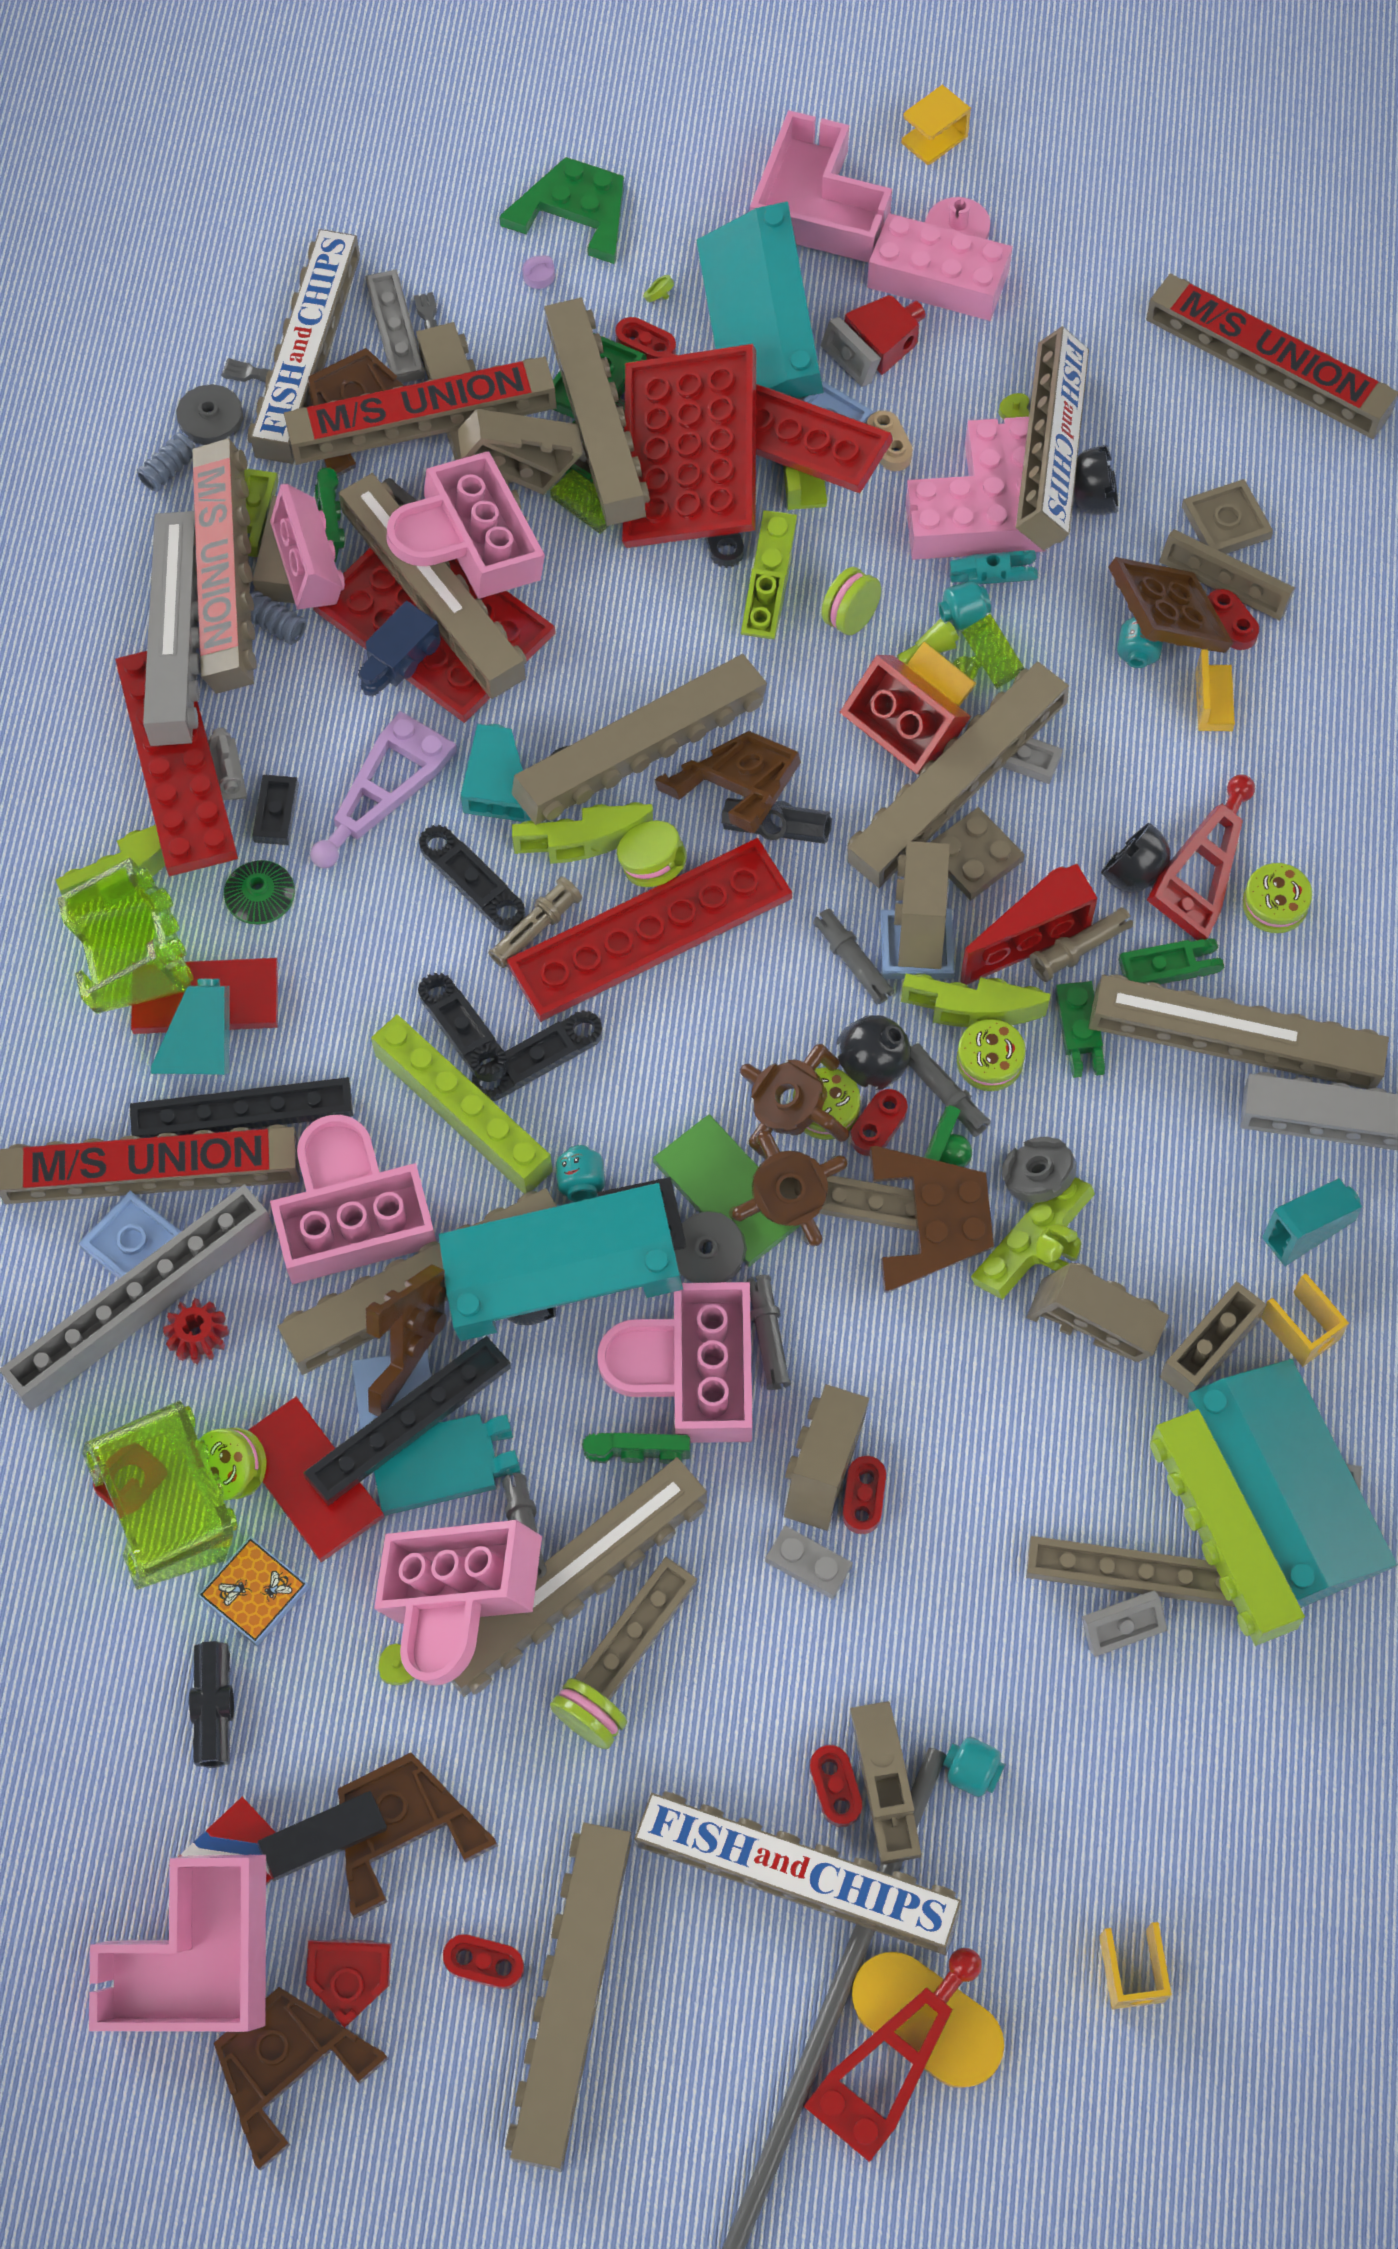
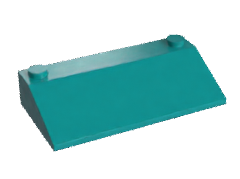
(761, 299)
(558, 1258)
(1294, 1480)

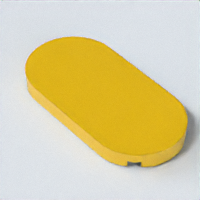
(971, 2039)

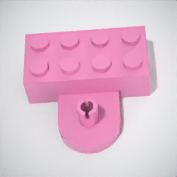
(942, 259)
(471, 519)
(349, 1207)
(694, 1357)
(446, 1581)

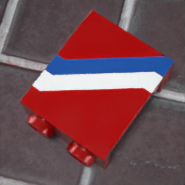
(233, 1834)

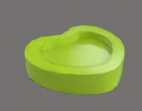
(659, 288)
(1014, 406)
(392, 1668)

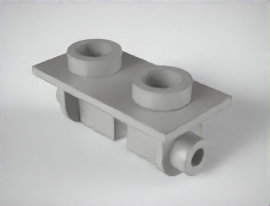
(227, 765)

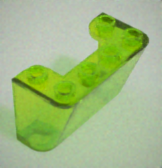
(125, 939)
(163, 1494)

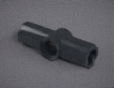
(797, 822)
(211, 1704)

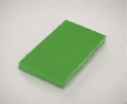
(717, 1176)

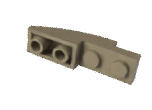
(886, 1782)

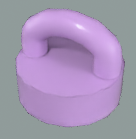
(538, 271)

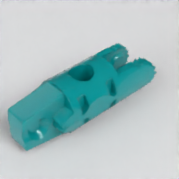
(994, 567)

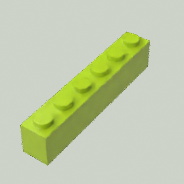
(462, 1104)
(1226, 1528)

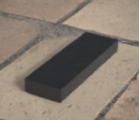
(322, 1835)

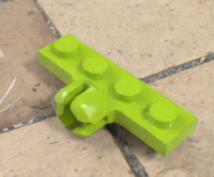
(1036, 1239)

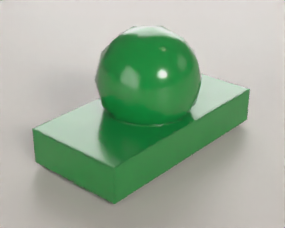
(946, 1146)

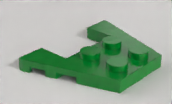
(577, 194)

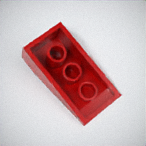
(1052, 909)

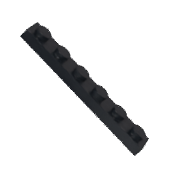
(242, 1108)
(407, 1420)

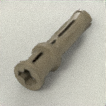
(546, 912)
(1068, 950)

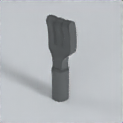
(426, 309)
(242, 371)

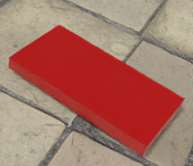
(252, 995)
(291, 1447)

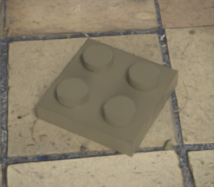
(1227, 517)
(978, 853)

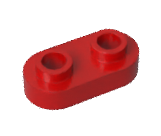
(649, 338)
(1235, 615)
(880, 1120)
(864, 1496)
(835, 1787)
(485, 1959)

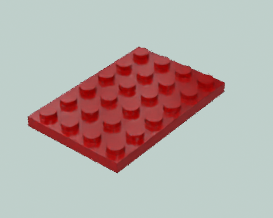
(694, 444)
(374, 596)

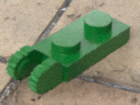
(325, 499)
(1170, 962)
(1074, 1011)
(636, 1447)

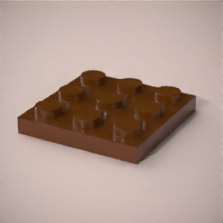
(1170, 605)

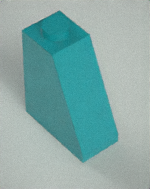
(491, 775)
(198, 1033)
(1311, 1220)

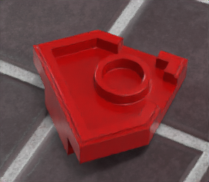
(348, 1974)

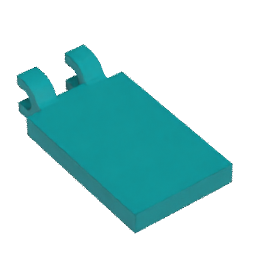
(446, 1464)

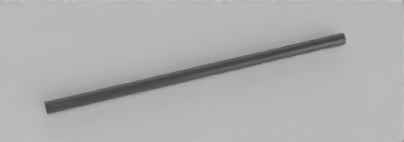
(819, 2038)

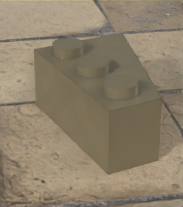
(523, 447)
(923, 905)
(1100, 1310)
(824, 1455)

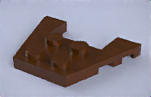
(347, 379)
(745, 766)
(949, 1214)
(413, 1321)
(412, 1807)
(274, 2057)

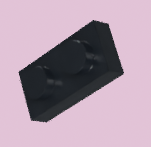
(275, 809)

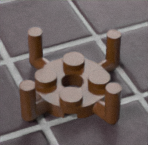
(808, 1099)
(767, 1194)

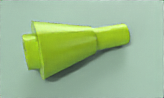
(939, 636)

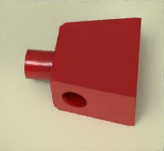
(887, 328)

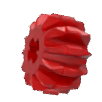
(196, 1316)

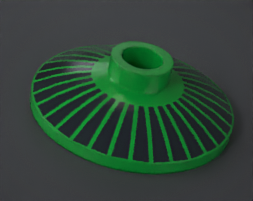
(259, 905)

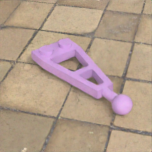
(412, 741)

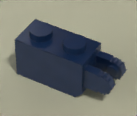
(398, 648)

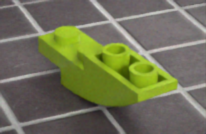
(769, 575)
(581, 839)
(138, 845)
(961, 1006)

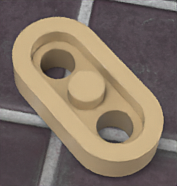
(892, 459)

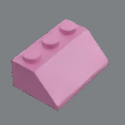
(305, 549)

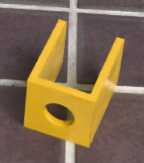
(939, 124)
(1320, 1308)
(1159, 1969)

